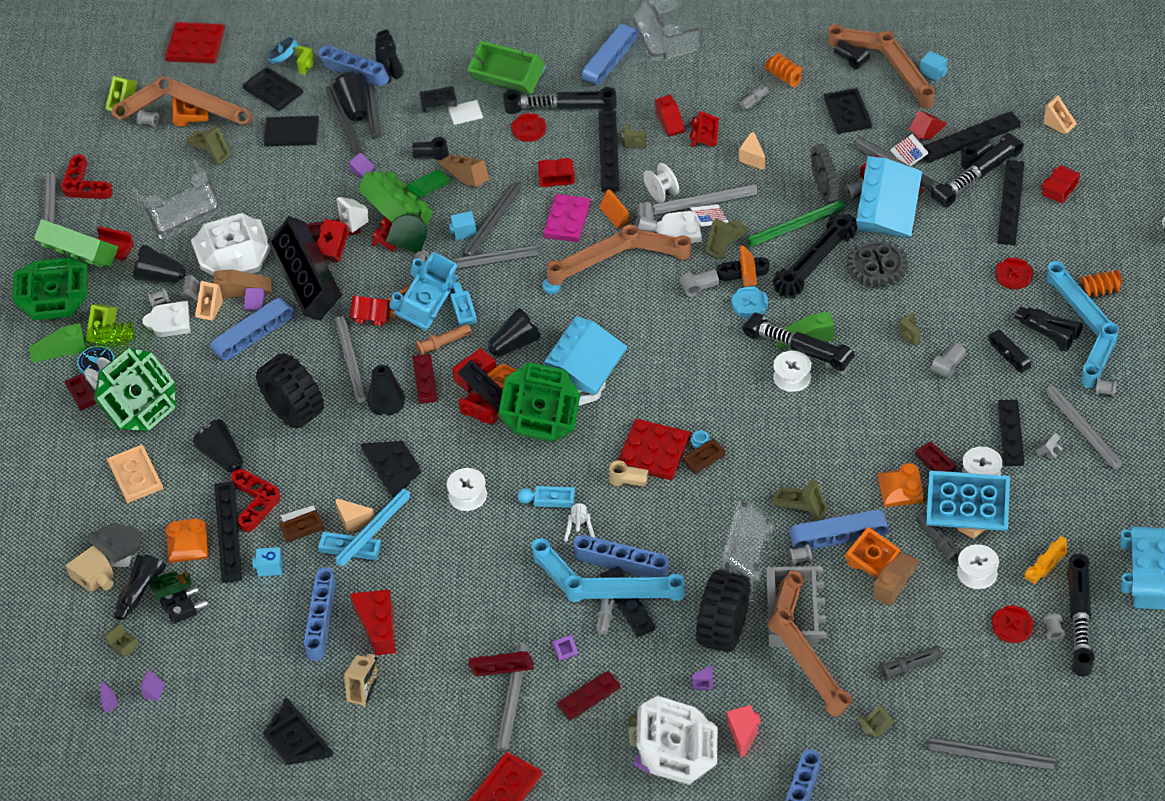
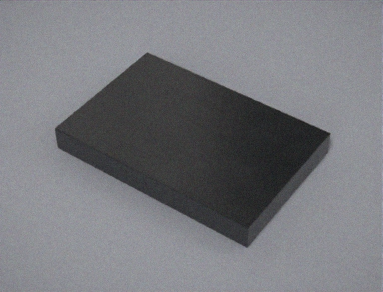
(272, 88)
(847, 111)
(291, 131)

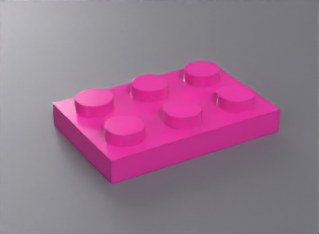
(567, 218)

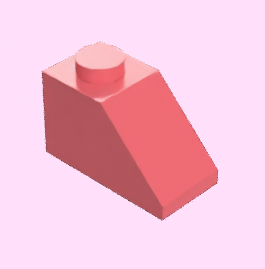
(743, 727)

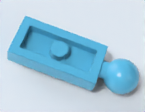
(548, 496)

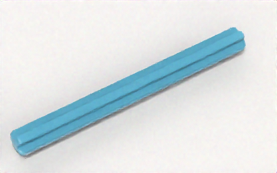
(372, 527)

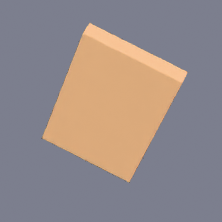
(134, 473)

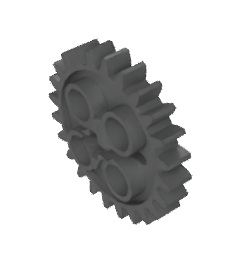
(824, 173)
(866, 268)

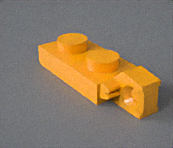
(1046, 562)

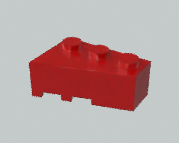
(376, 617)

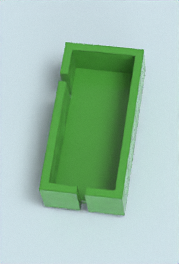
(506, 67)
(392, 196)
(75, 244)

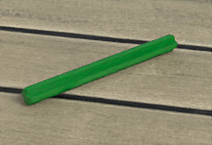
(796, 223)

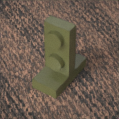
(212, 142)
(722, 235)
(809, 499)

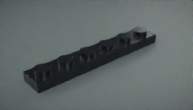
(971, 136)
(608, 151)
(1011, 202)
(228, 532)

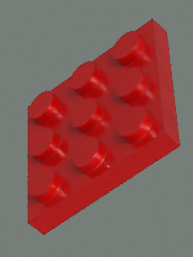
(195, 42)
(655, 448)

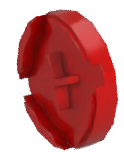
(528, 127)
(1014, 273)
(1012, 624)

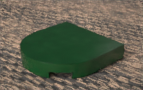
(408, 232)
(169, 584)

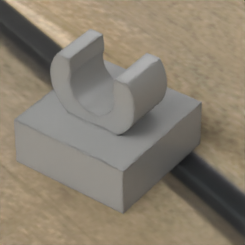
(191, 288)
(1048, 445)

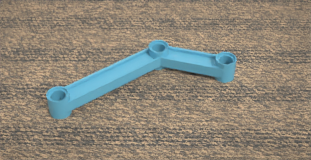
(1092, 316)
(604, 588)

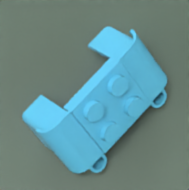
(427, 292)
(1148, 566)

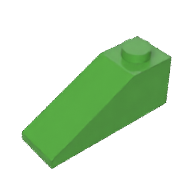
(815, 325)
(60, 343)

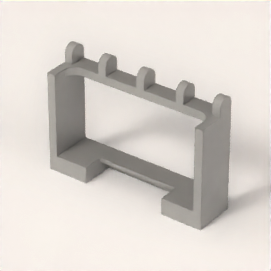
(776, 574)

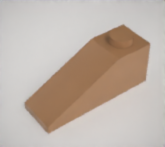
(467, 169)
(234, 283)
(894, 578)

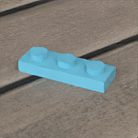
(335, 543)

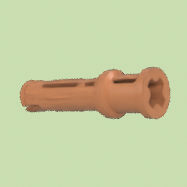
(435, 341)

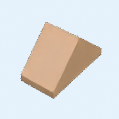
(1058, 116)
(752, 153)
(209, 301)
(353, 515)

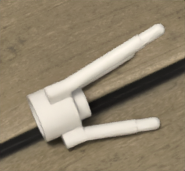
(578, 516)

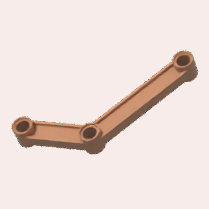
(894, 53)
(184, 92)
(628, 238)
(781, 623)

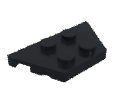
(392, 464)
(294, 737)

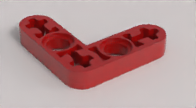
(74, 186)
(260, 496)

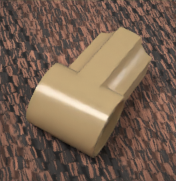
(622, 474)

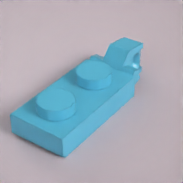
(463, 306)

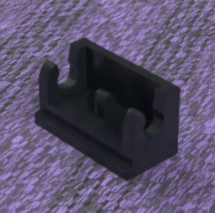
(438, 97)

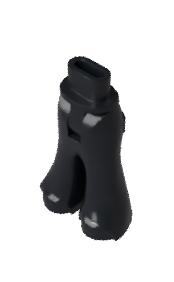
(386, 50)
(1058, 329)
(142, 573)

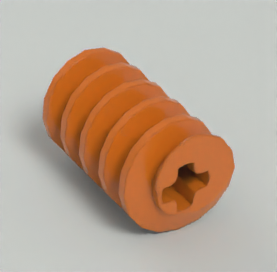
(784, 69)
(1101, 282)

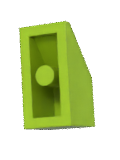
(120, 89)
(102, 315)

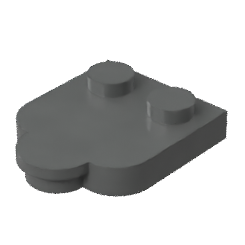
(116, 541)

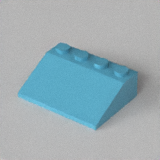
(888, 197)
(586, 354)
(968, 500)

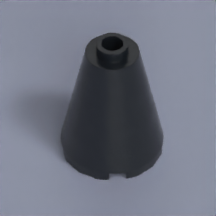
(352, 93)
(157, 266)
(513, 334)
(385, 393)
(219, 445)

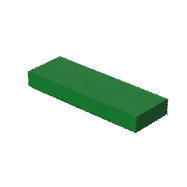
(429, 183)

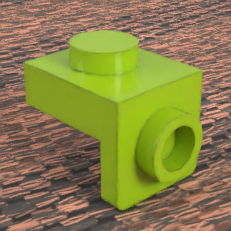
(305, 59)

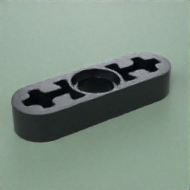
(729, 266)
(1009, 351)

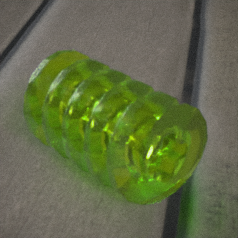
(112, 334)

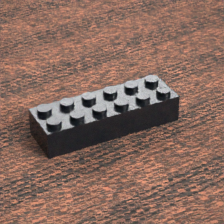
(304, 268)

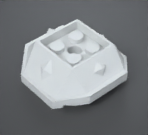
(231, 244)
(675, 740)

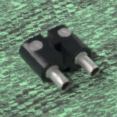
(179, 606)

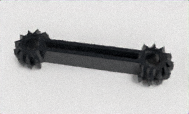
(792, 281)

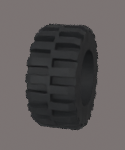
(290, 390)
(723, 611)

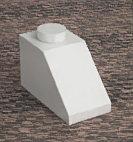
(352, 213)

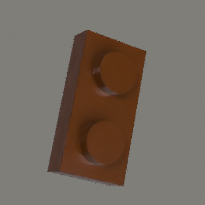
(704, 456)
(301, 526)

